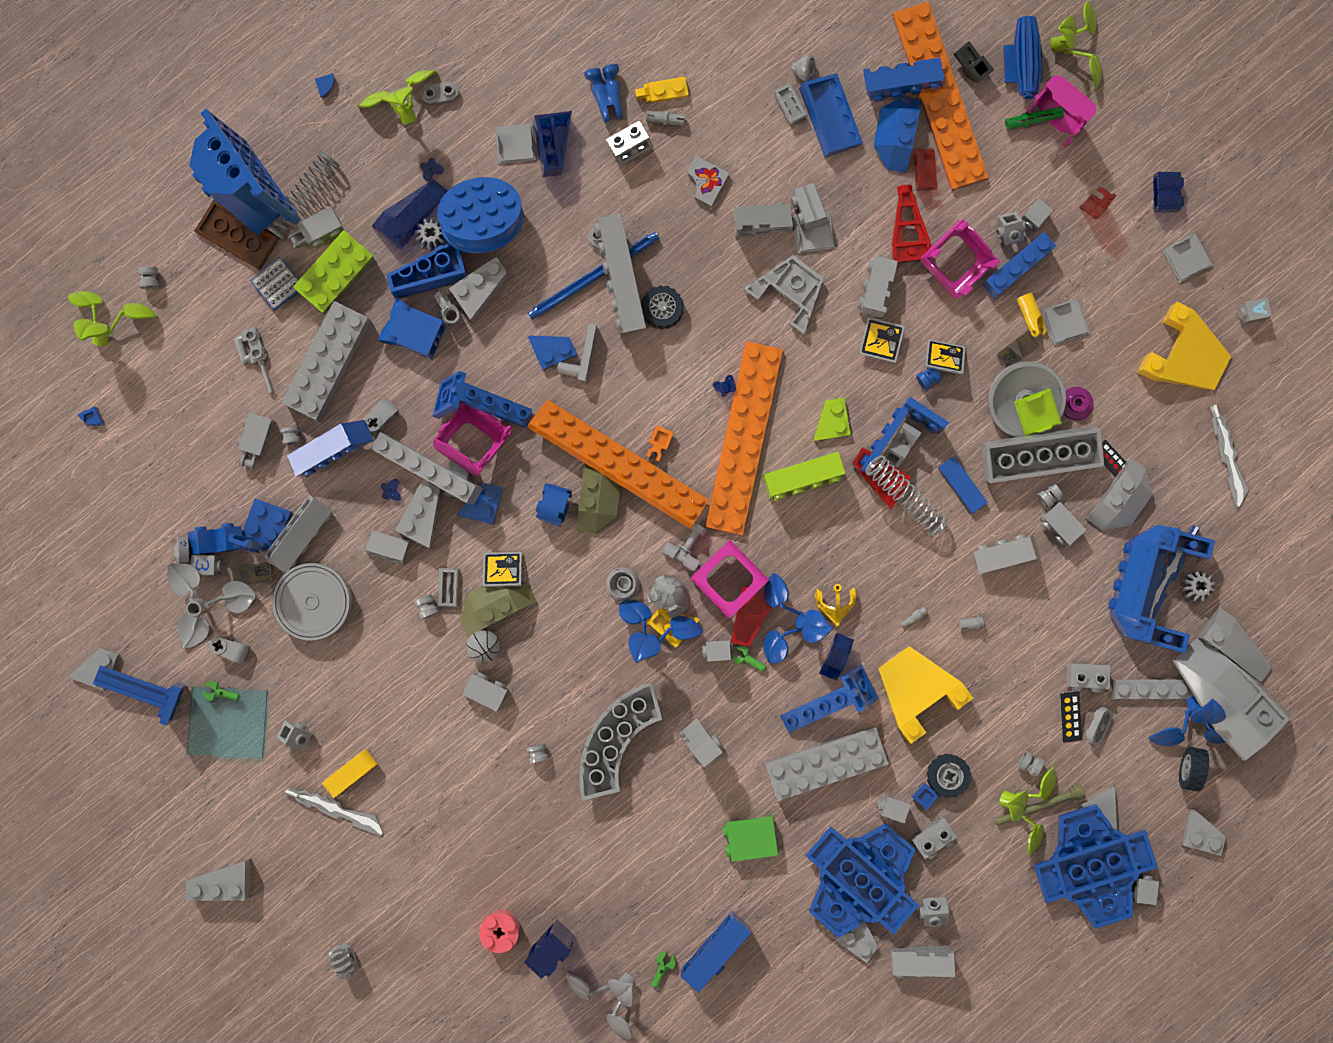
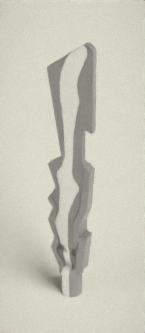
(1227, 452)
(334, 809)

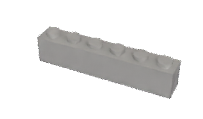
(426, 468)

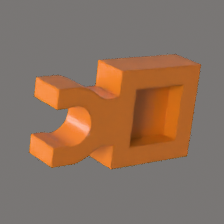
(660, 440)

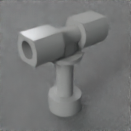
(683, 552)

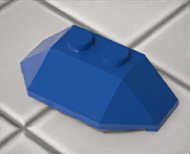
(897, 132)

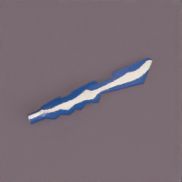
(1170, 573)

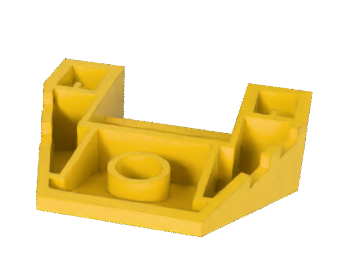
(1195, 357)
(916, 684)

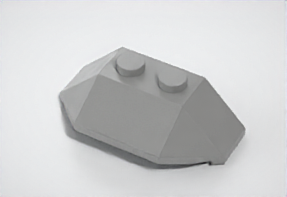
(1123, 498)

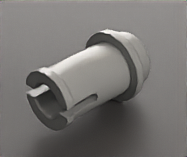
(971, 623)

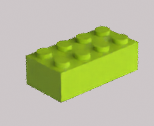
(333, 272)
(804, 475)

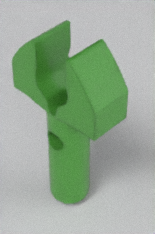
(748, 659)
(219, 692)
(662, 968)

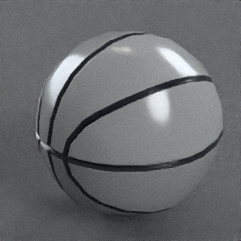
(483, 646)

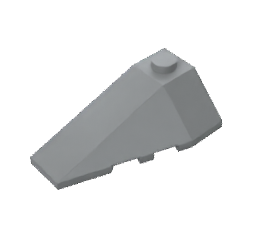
(1231, 640)

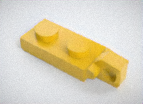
(663, 90)

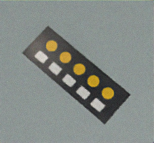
(1071, 716)

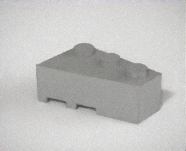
(762, 219)
(479, 287)
(877, 287)
(421, 515)
(1006, 553)
(701, 743)
(223, 884)
(922, 962)

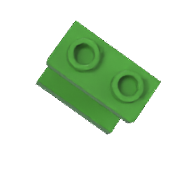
(750, 838)

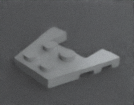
(796, 283)

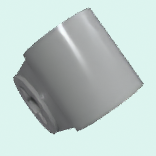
(382, 413)
(232, 650)

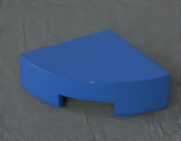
(325, 84)
(91, 417)

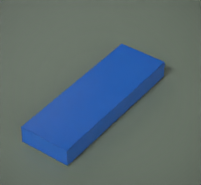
(962, 485)

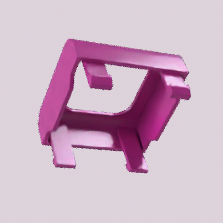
(1076, 106)
(984, 259)
(481, 420)
(725, 607)

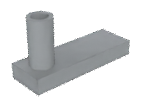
(582, 371)

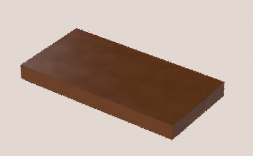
(235, 237)

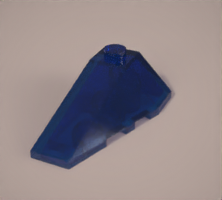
(401, 219)

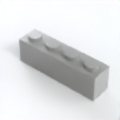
(297, 534)

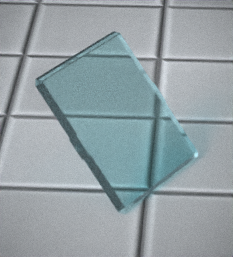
(227, 726)

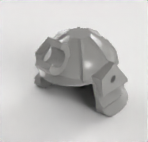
(670, 595)

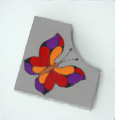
(708, 180)

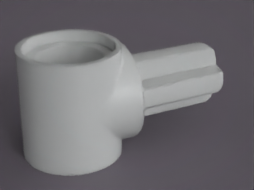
(447, 308)

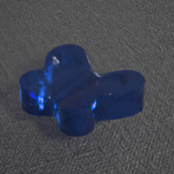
(431, 168)
(726, 386)
(390, 490)

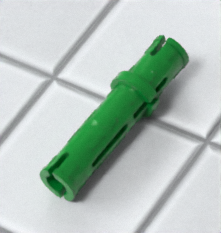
(1012, 123)

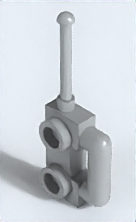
(257, 352)

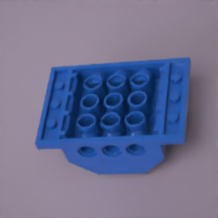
(237, 177)

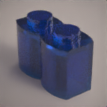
(1167, 192)

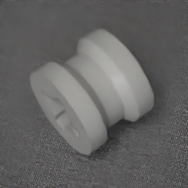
(290, 435)
(537, 753)

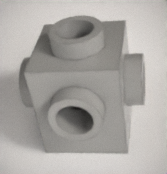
(1010, 228)
(294, 735)
(934, 911)

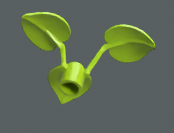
(1069, 40)
(399, 96)
(98, 331)
(1017, 802)

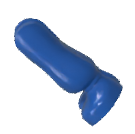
(606, 94)

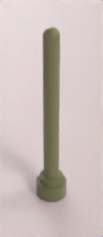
(1074, 793)

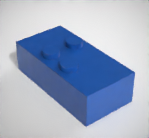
(715, 952)

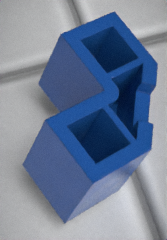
(212, 541)

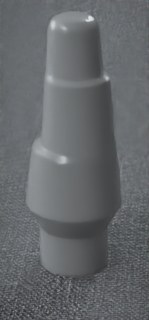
(916, 616)

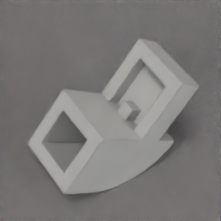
(901, 444)

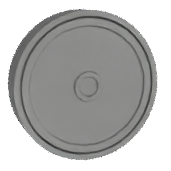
(312, 602)

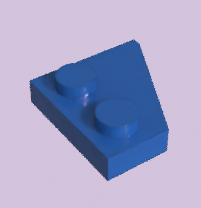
(552, 350)
(485, 505)

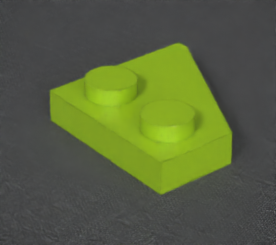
(833, 421)

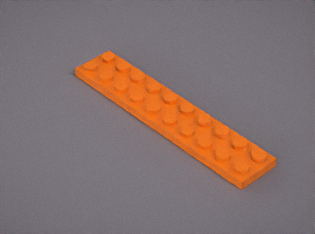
(944, 105)
(744, 438)
(618, 463)

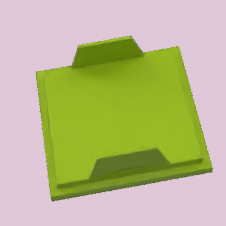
(1037, 412)

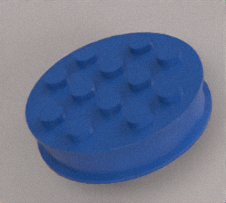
(480, 215)

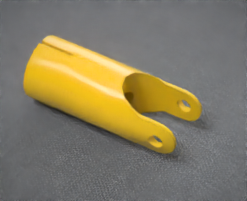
(1031, 314)

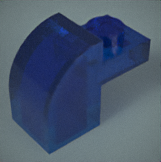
(837, 656)

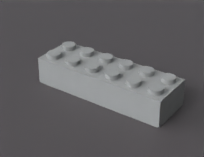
(620, 273)
(326, 361)
(1042, 454)
(826, 763)

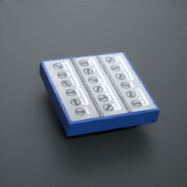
(276, 283)

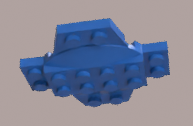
(1095, 866)
(861, 880)

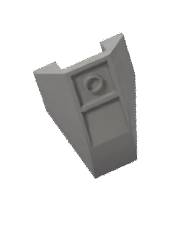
(1250, 709)

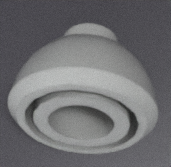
(805, 68)

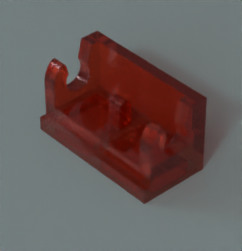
(925, 169)
(1094, 206)

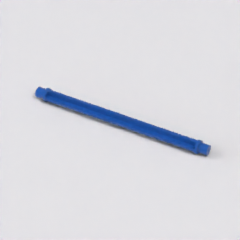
(587, 279)

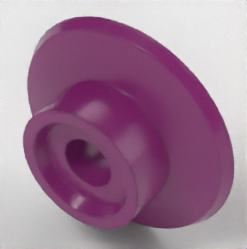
(1076, 412)

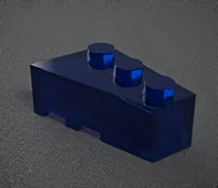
(551, 140)

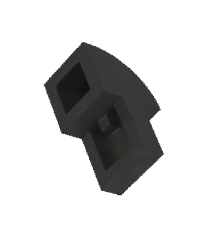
(974, 65)

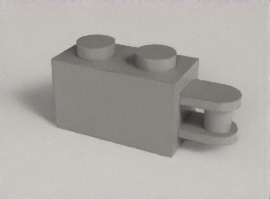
(317, 229)
(254, 438)

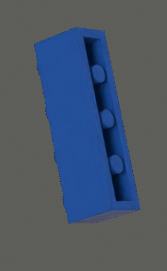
(1019, 265)

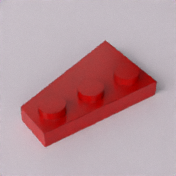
(888, 500)
(749, 618)

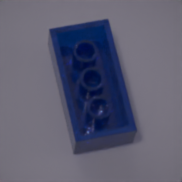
(549, 949)

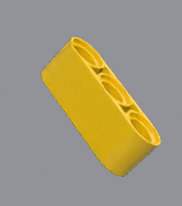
(349, 773)

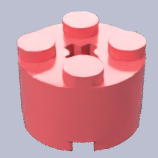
(488, 931)

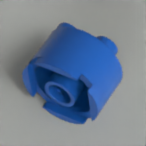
(553, 504)

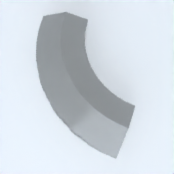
(610, 738)

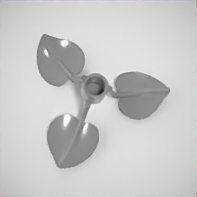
(190, 628)
(620, 988)

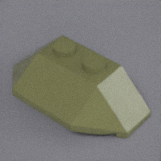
(597, 501)
(493, 604)

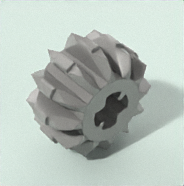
(426, 240)
(1205, 590)
(343, 961)

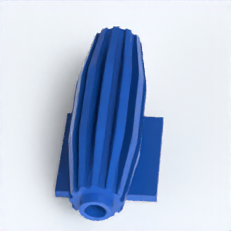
(1024, 58)

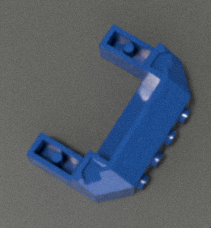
(1139, 582)

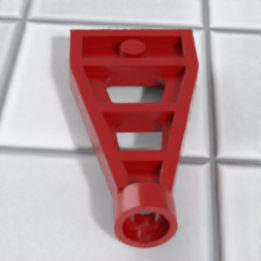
(912, 250)

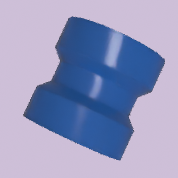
(928, 378)

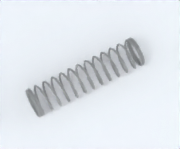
(329, 159)
(879, 468)

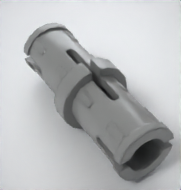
(665, 118)

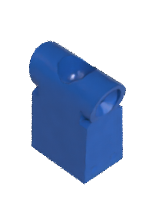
(412, 330)

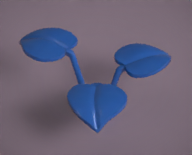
(812, 624)
(646, 645)
(1208, 714)

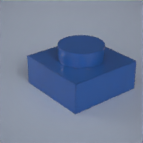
(925, 796)

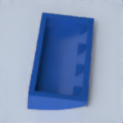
(830, 114)

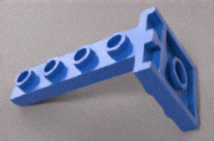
(455, 391)
(917, 413)
(262, 527)
(142, 690)
(856, 691)

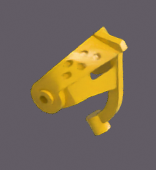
(838, 613)

